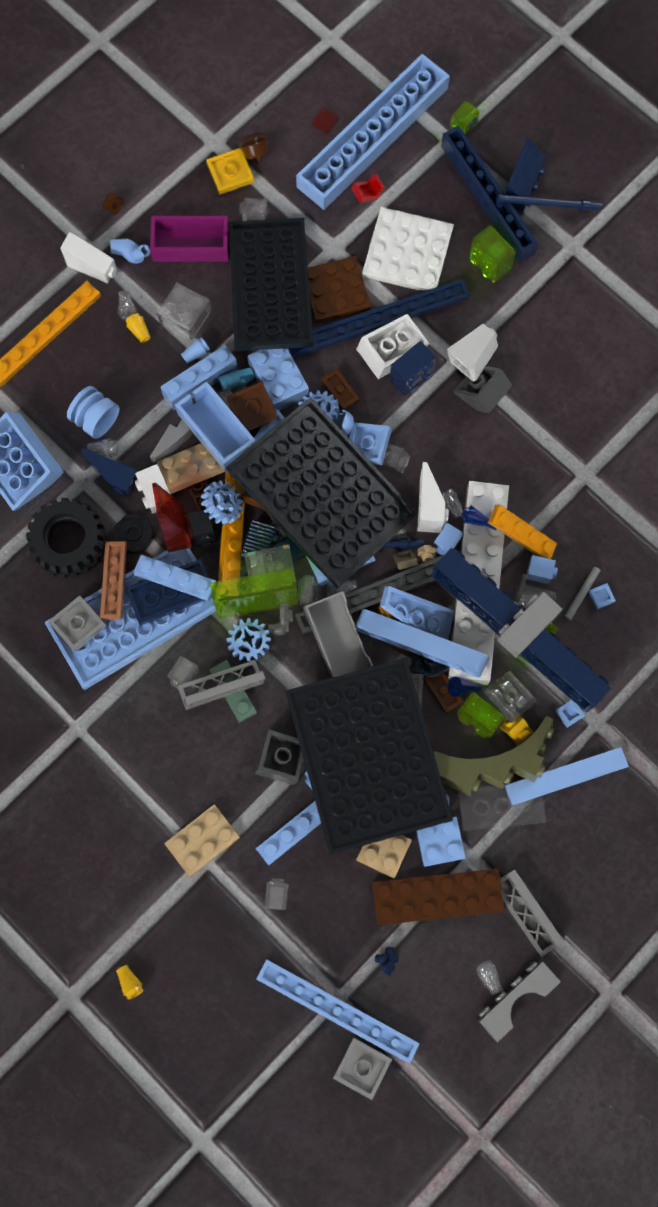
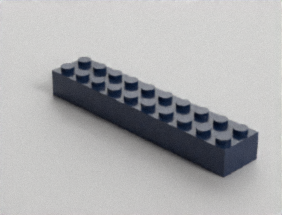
(498, 609)

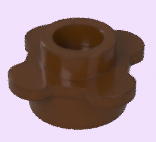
(107, 205)

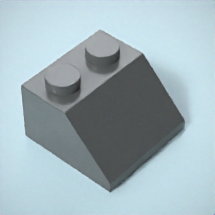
(485, 391)

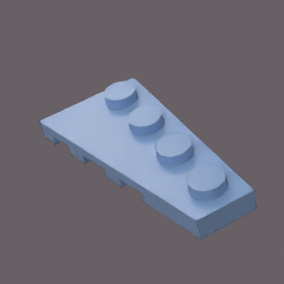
(418, 612)

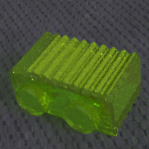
(480, 715)

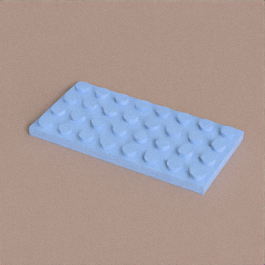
(125, 639)

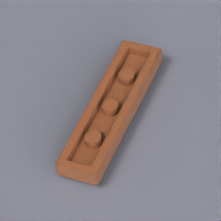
(113, 580)

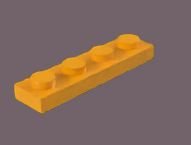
(522, 532)

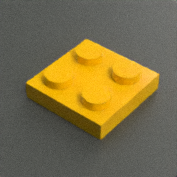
(230, 171)

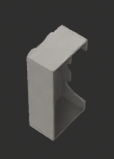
(337, 635)

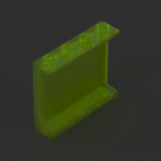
(254, 593)

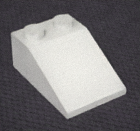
(389, 343)
(431, 508)

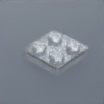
(510, 696)

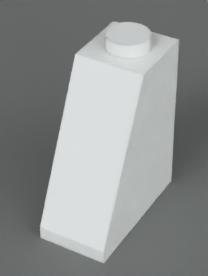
(88, 259)
(474, 351)

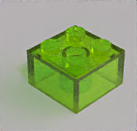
(491, 254)

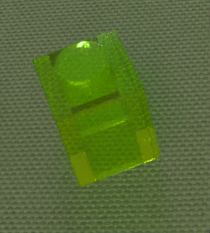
(465, 116)

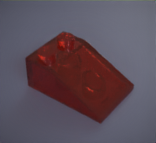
(172, 520)

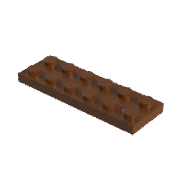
(438, 897)

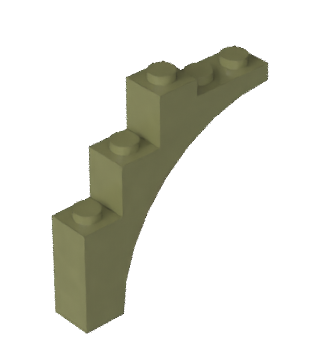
(497, 770)

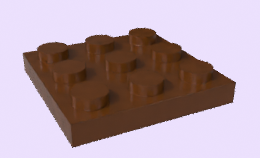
(337, 289)

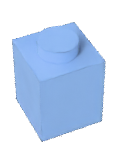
(448, 538)
(541, 569)

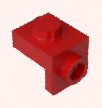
(368, 190)

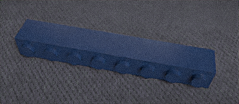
(485, 190)

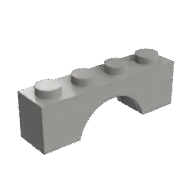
(498, 1017)

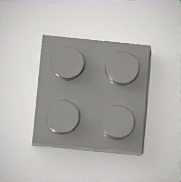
(77, 623)
(362, 1068)

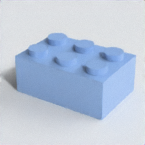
(279, 376)

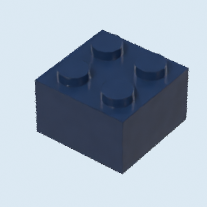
(412, 369)

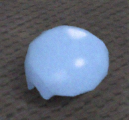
(345, 422)

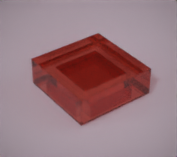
(325, 121)

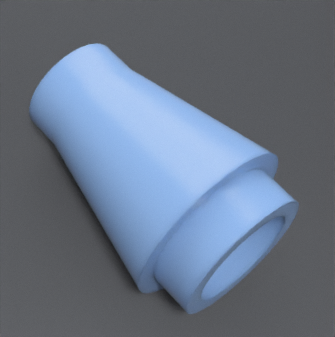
(196, 350)

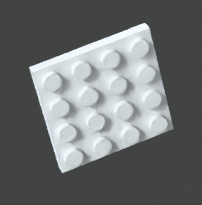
(407, 250)

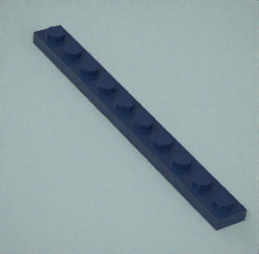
(381, 316)

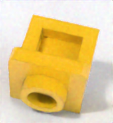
(518, 730)

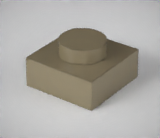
(405, 559)

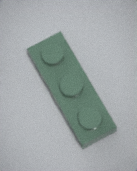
(238, 702)

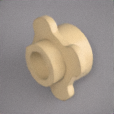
(426, 553)

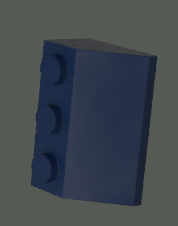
(526, 173)

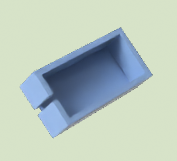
(214, 425)

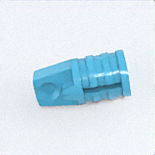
(236, 379)

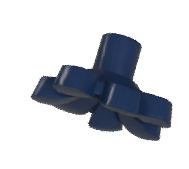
(387, 960)

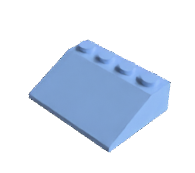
(24, 462)

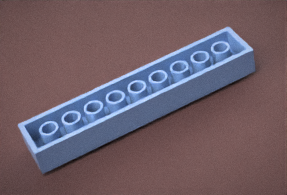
(372, 131)

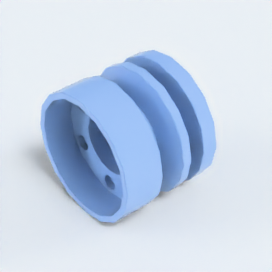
(93, 412)

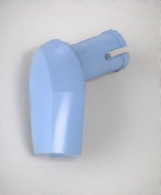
(129, 250)

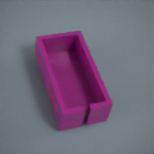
(189, 239)

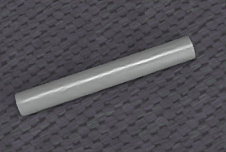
(582, 593)

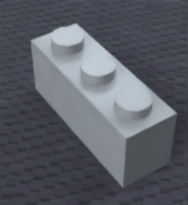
(528, 624)

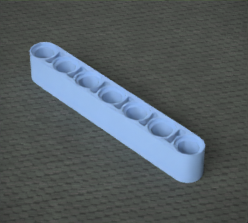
(421, 643)

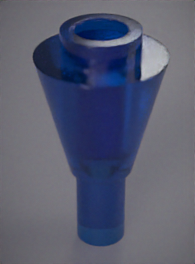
(475, 517)
(460, 687)

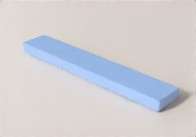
(566, 776)

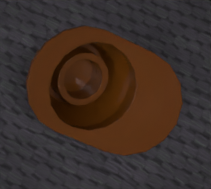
(254, 146)

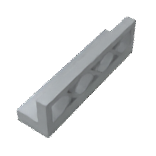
(222, 689)
(536, 911)

